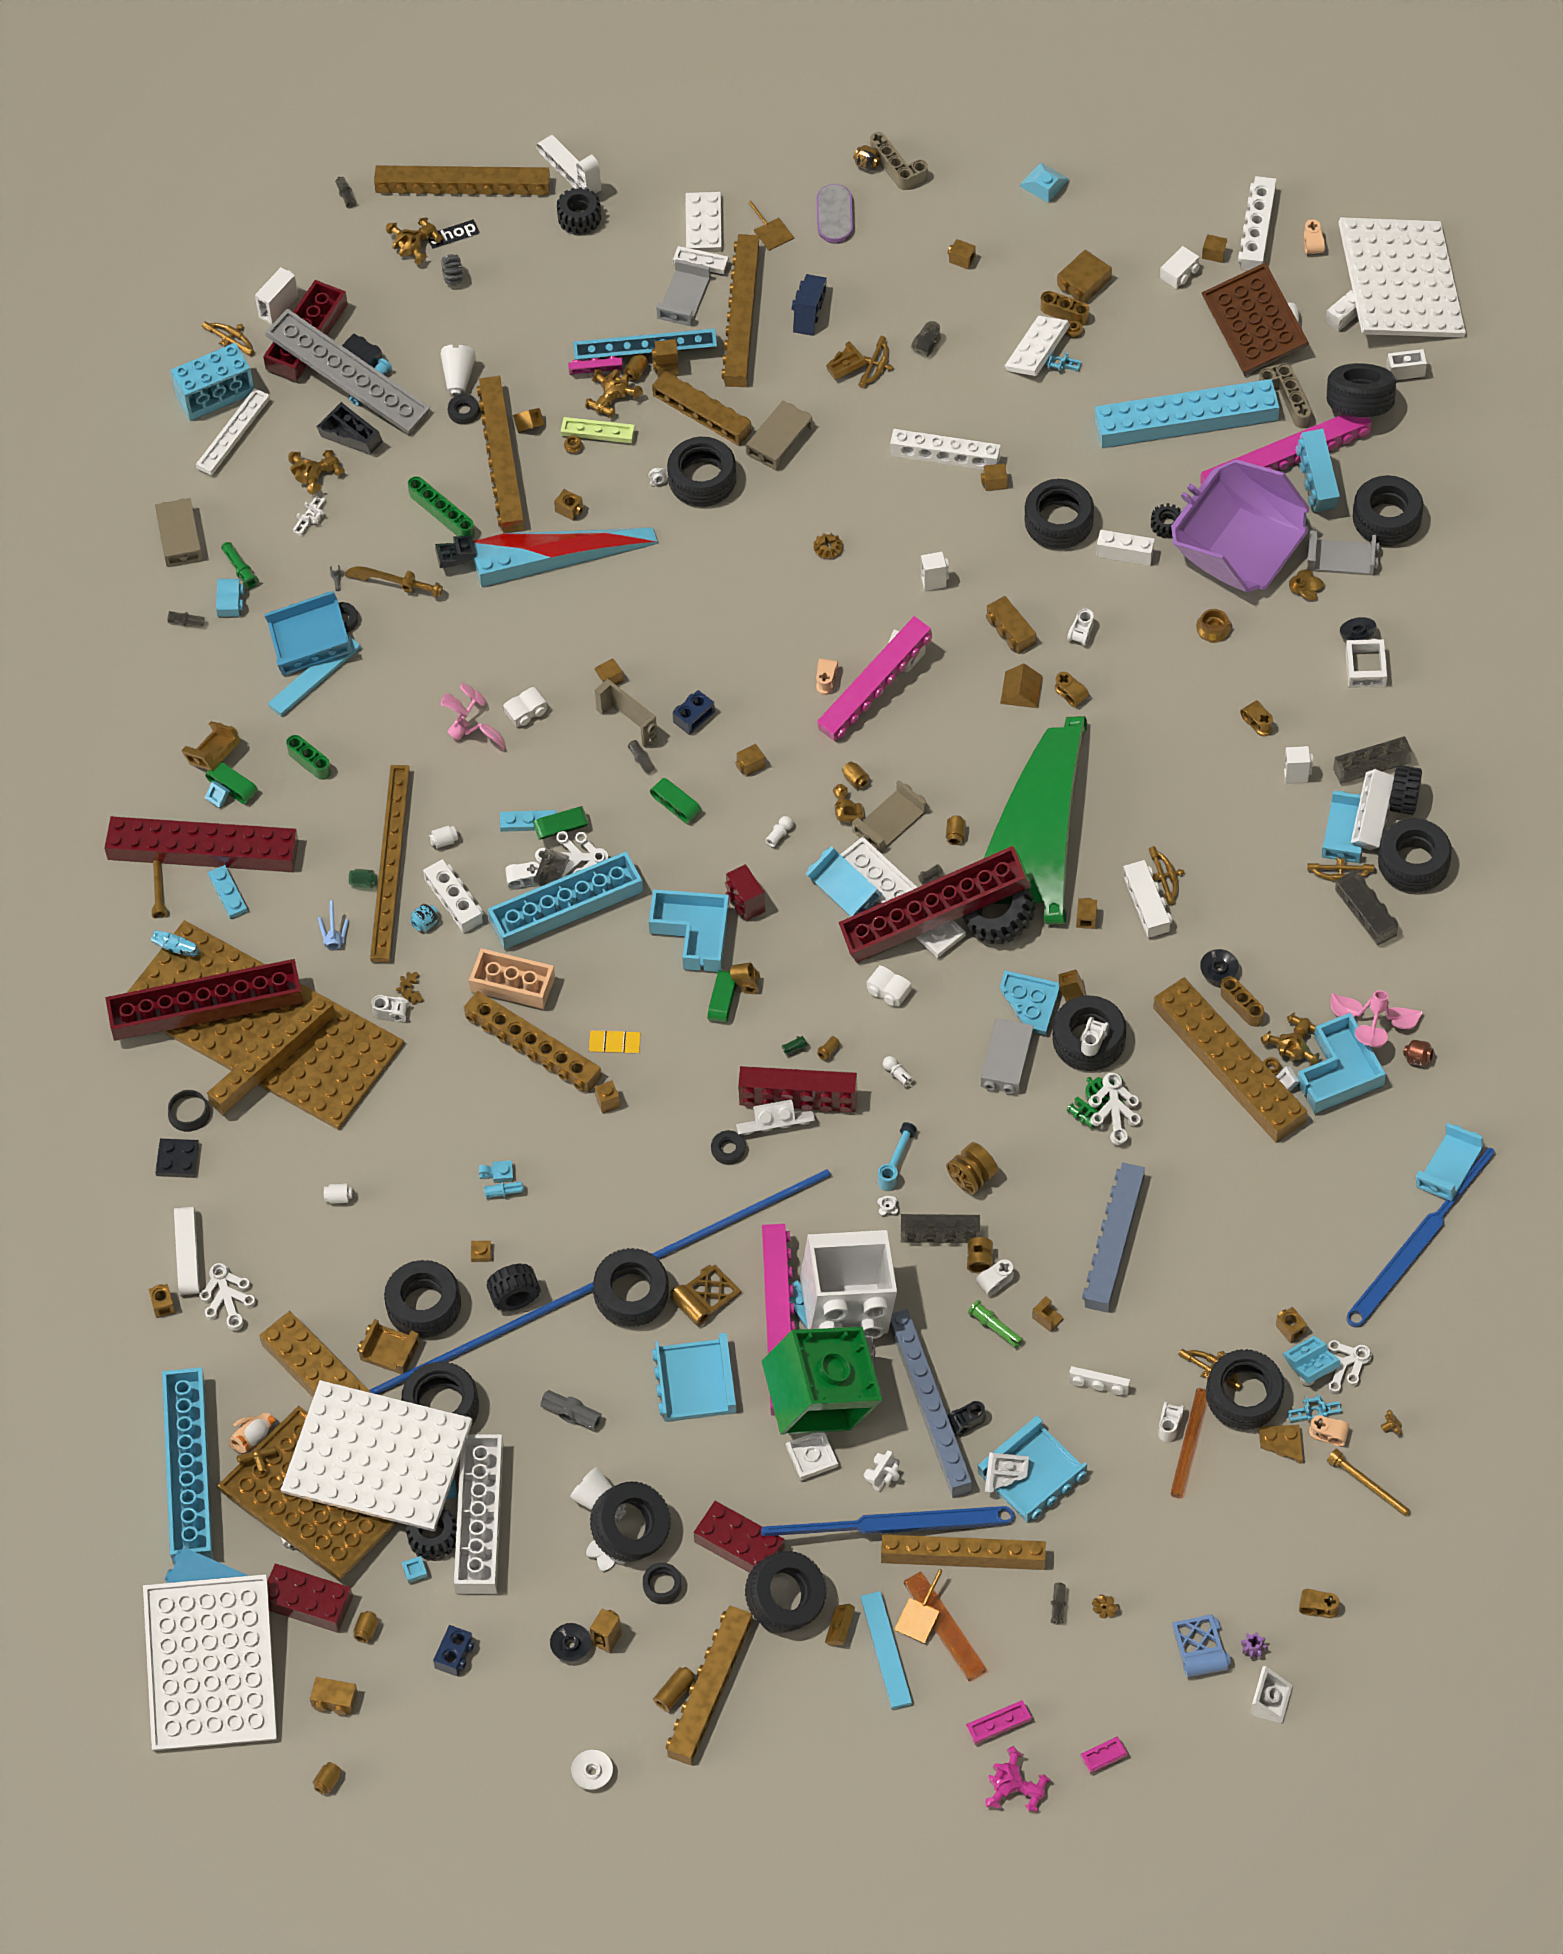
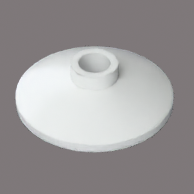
(589, 1761)

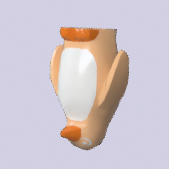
(251, 1432)

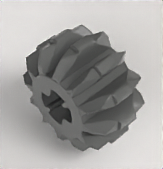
(452, 269)

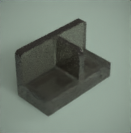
(551, 867)

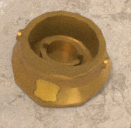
(1213, 625)

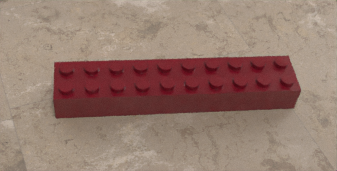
(201, 844)
(934, 904)
(204, 999)

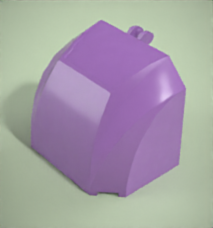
(1241, 524)

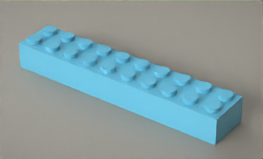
(1186, 413)
(187, 1461)

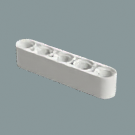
(186, 1250)

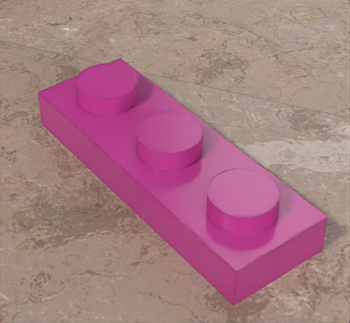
(611, 363)
(998, 1722)

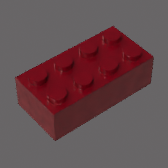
(735, 1537)
(308, 1597)

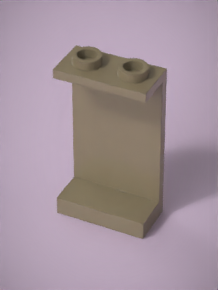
(777, 434)
(178, 532)
(611, 695)
(891, 817)

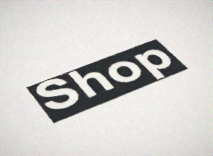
(455, 233)

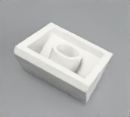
(1271, 1696)

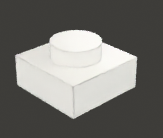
(1288, 1078)

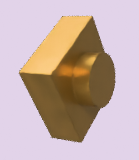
(481, 1251)

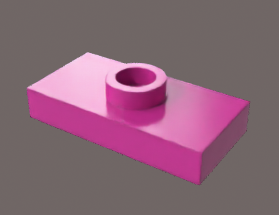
(1104, 1755)

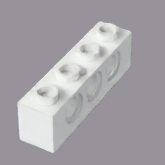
(465, 919)

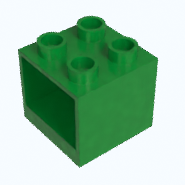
(821, 1380)

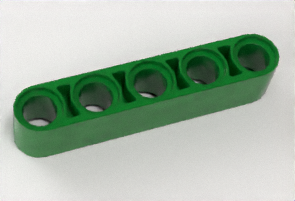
(449, 515)

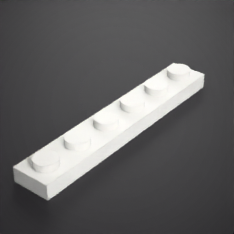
(232, 431)

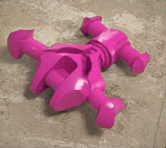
(1009, 1780)

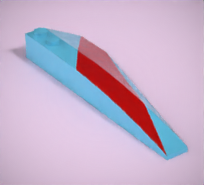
(529, 553)

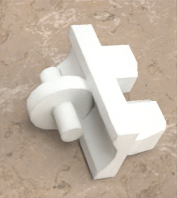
(884, 1471)

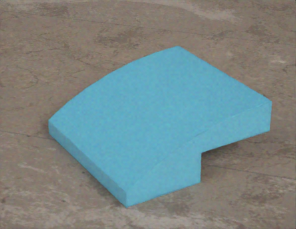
(1311, 1359)

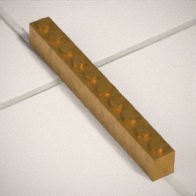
(462, 180)
(742, 308)
(501, 454)

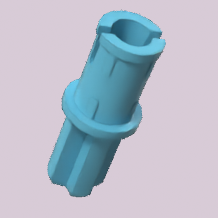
(503, 1189)

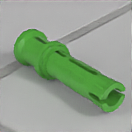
(988, 1319)

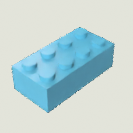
(1317, 470)

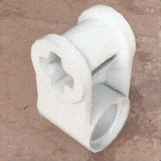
(1080, 629)
(521, 875)
(391, 1009)
(1093, 1033)
(996, 1277)
(1170, 1418)

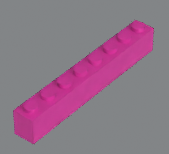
(874, 679)

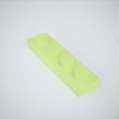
(597, 430)

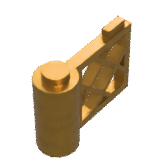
(692, 1302)

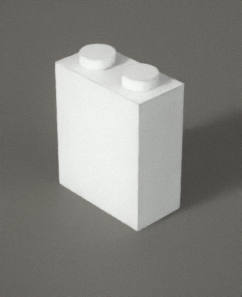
(276, 295)

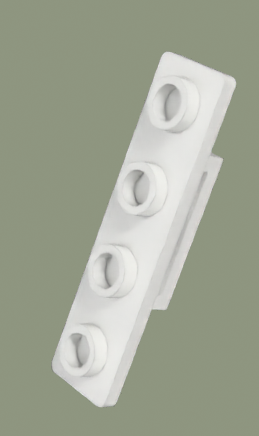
(774, 1115)

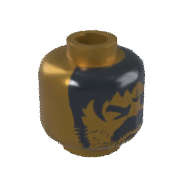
(866, 157)

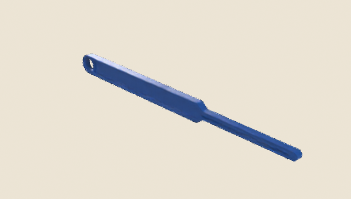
(1410, 1251)
(902, 1522)

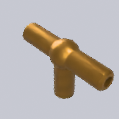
(257, 1456)

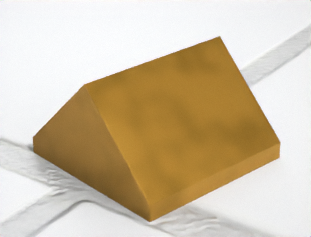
(1021, 687)

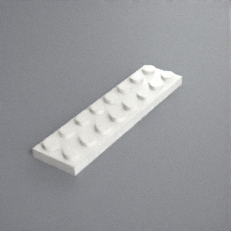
(894, 883)

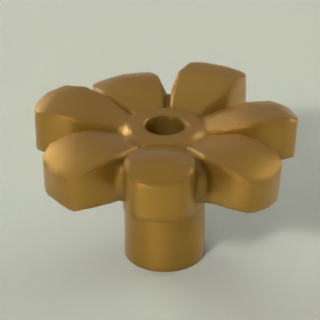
(1391, 1423)
(1105, 1606)

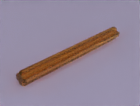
(1188, 1443)

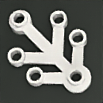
(576, 855)
(1115, 1106)
(225, 1293)
(1352, 1358)

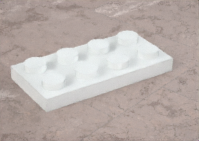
(703, 221)
(1037, 345)

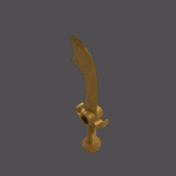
(407, 583)

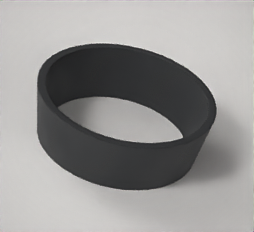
(192, 1125)

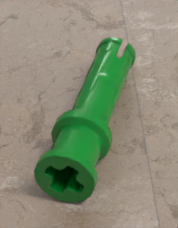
(242, 570)

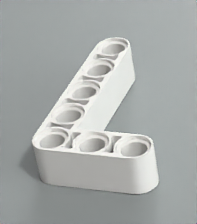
(576, 173)

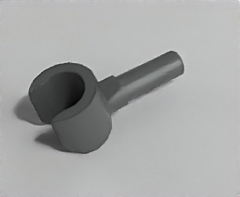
(336, 575)

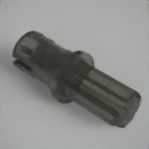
(345, 192)
(185, 619)
(641, 756)
(1058, 1603)

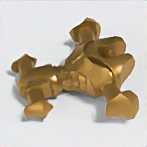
(410, 240)
(614, 388)
(308, 471)
(1293, 1043)

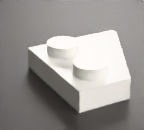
(1005, 1469)

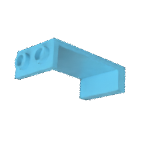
(1341, 827)
(843, 882)
(1451, 1162)

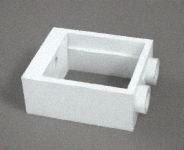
(1362, 679)

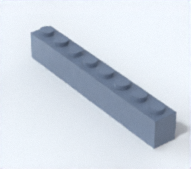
(1114, 1237)

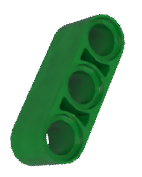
(305, 750)
(239, 786)
(675, 800)
(562, 821)
(721, 997)

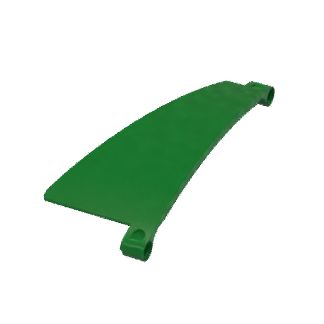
(1039, 816)

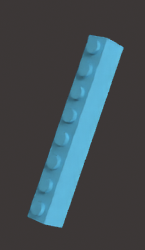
(642, 343)

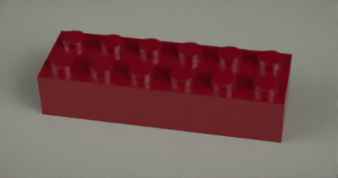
(320, 308)
(805, 1088)

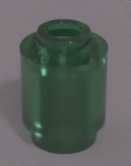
(362, 878)

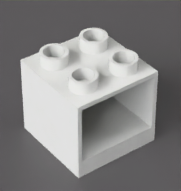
(848, 1281)

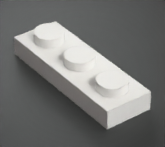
(716, 262)
(1099, 1381)

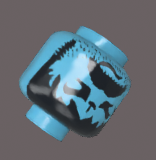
(424, 917)

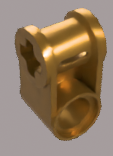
(1070, 689)
(1258, 718)
(745, 977)
(1316, 1603)

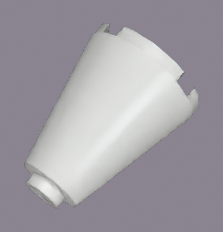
(457, 367)
(591, 1488)

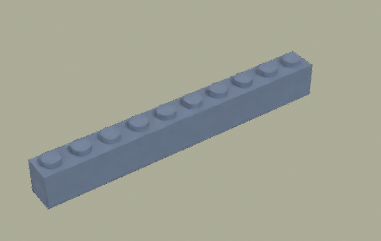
(930, 1404)

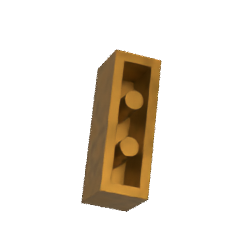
(1011, 624)

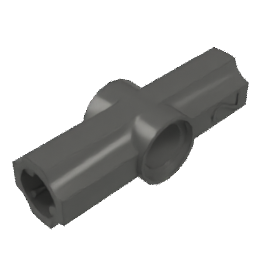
(571, 1409)

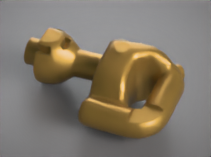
(845, 807)

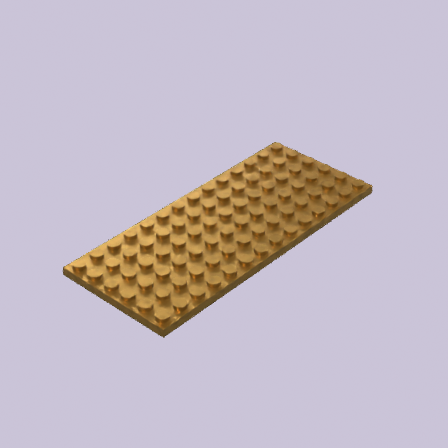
(321, 1077)

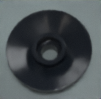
(1358, 628)
(1218, 959)
(568, 1634)

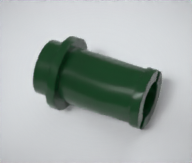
(795, 1045)

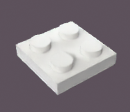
(811, 1455)

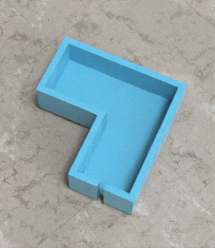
(698, 918)
(1349, 1066)

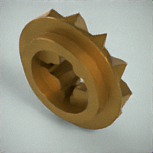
(824, 551)

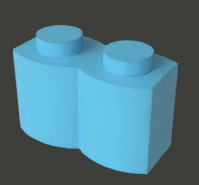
(228, 597)

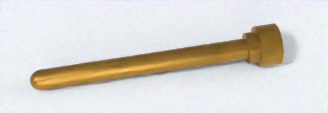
(158, 908)
(1337, 1458)

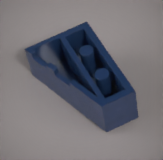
(807, 304)

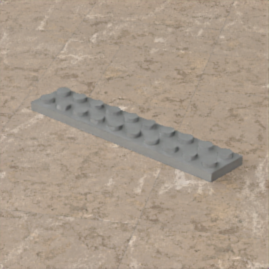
(347, 371)

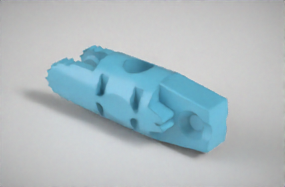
(174, 943)

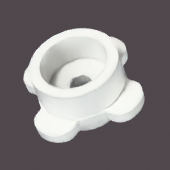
(657, 476)
(887, 1200)

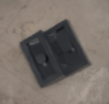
(455, 553)

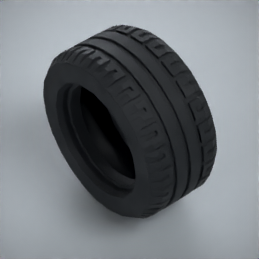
(701, 450)
(1059, 492)
(1248, 1362)
(445, 1375)

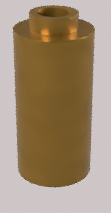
(674, 1688)

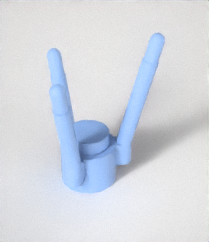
(333, 939)

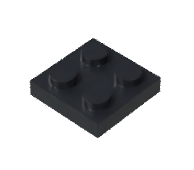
(177, 1158)

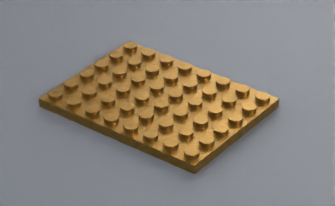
(322, 1532)

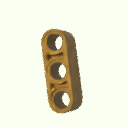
(1064, 307)
(1240, 993)

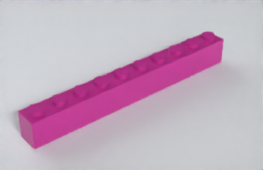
(1283, 454)
(776, 1285)

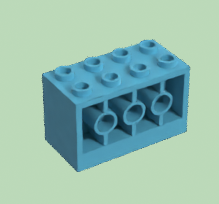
(212, 381)

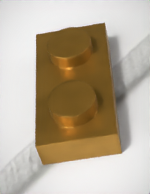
(840, 1624)

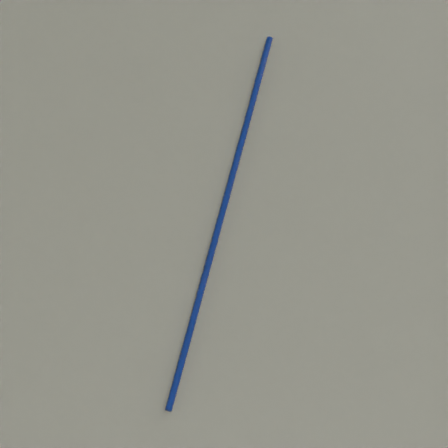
(589, 1287)

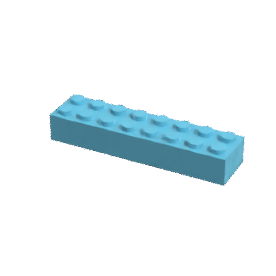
(565, 900)

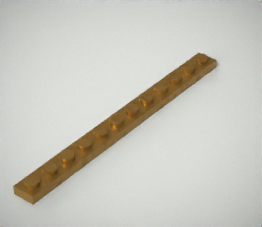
(390, 863)

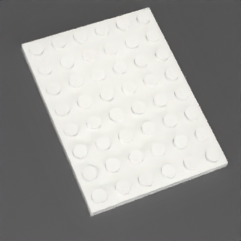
(1401, 277)
(376, 1455)
(209, 1662)

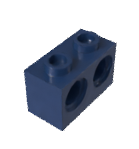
(695, 714)
(450, 1650)

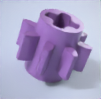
(1253, 1639)

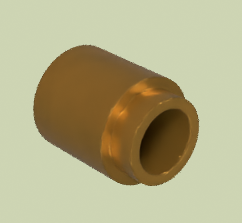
(636, 366)
(855, 775)
(955, 830)
(365, 1626)
(327, 1778)

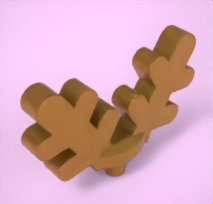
(408, 994)

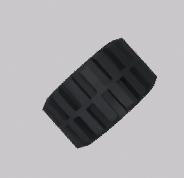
(578, 200)
(1405, 789)
(513, 1287)
(434, 1546)

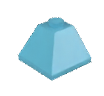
(1044, 182)

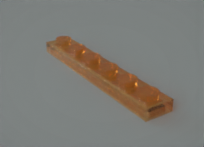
(947, 1628)

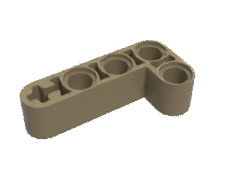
(903, 174)
(1290, 389)

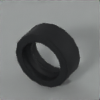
(662, 1568)

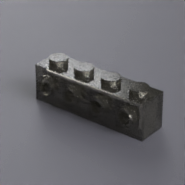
(1378, 757)
(1366, 907)
(939, 1228)

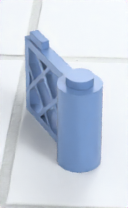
(1204, 1660)

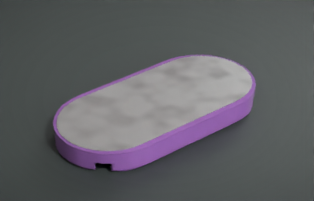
(834, 213)

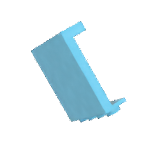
(694, 1379)
(1049, 1472)

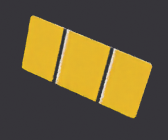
(614, 1041)

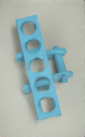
(1050, 362)
(1308, 1416)

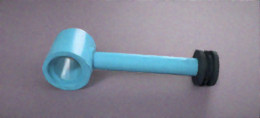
(908, 1131)

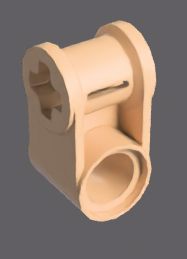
(1313, 237)
(826, 675)
(1331, 1430)

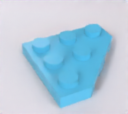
(1030, 998)

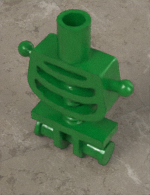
(1084, 1107)

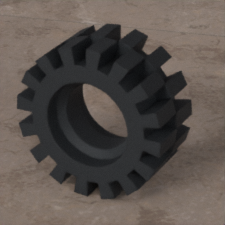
(1164, 512)

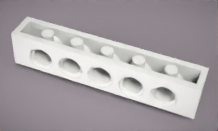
(1258, 222)
(943, 449)

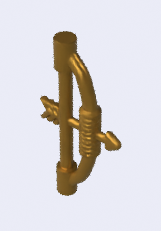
(233, 332)
(871, 361)
(1366, 868)
(1170, 872)
(1188, 1355)

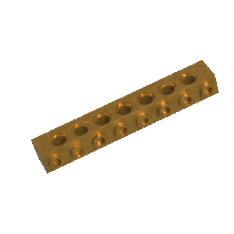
(513, 1023)

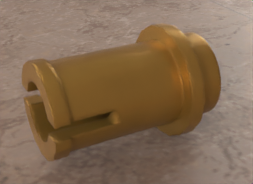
(824, 1052)

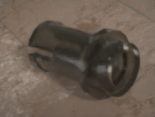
(931, 874)

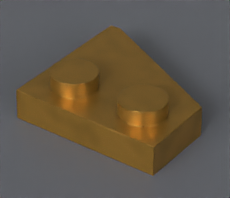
(845, 361)
(1282, 1440)

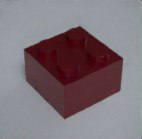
(745, 892)

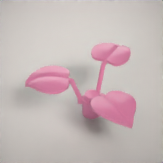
(460, 726)
(1372, 1036)

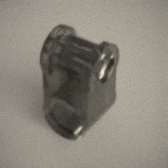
(927, 338)

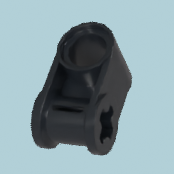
(964, 1420)

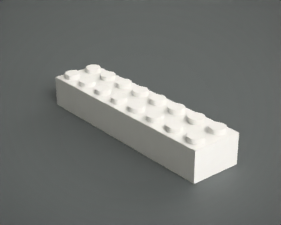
(479, 1515)

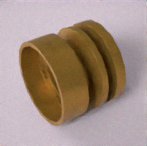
(972, 1168)

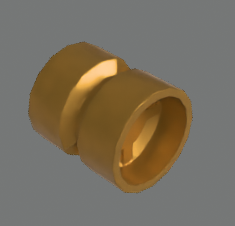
(979, 1254)

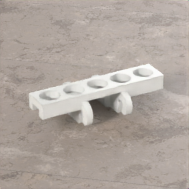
(309, 519)

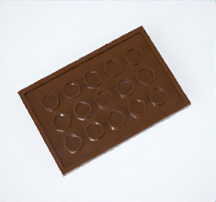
(1255, 319)

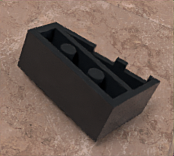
(349, 429)

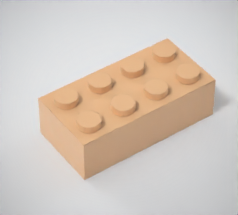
(512, 978)

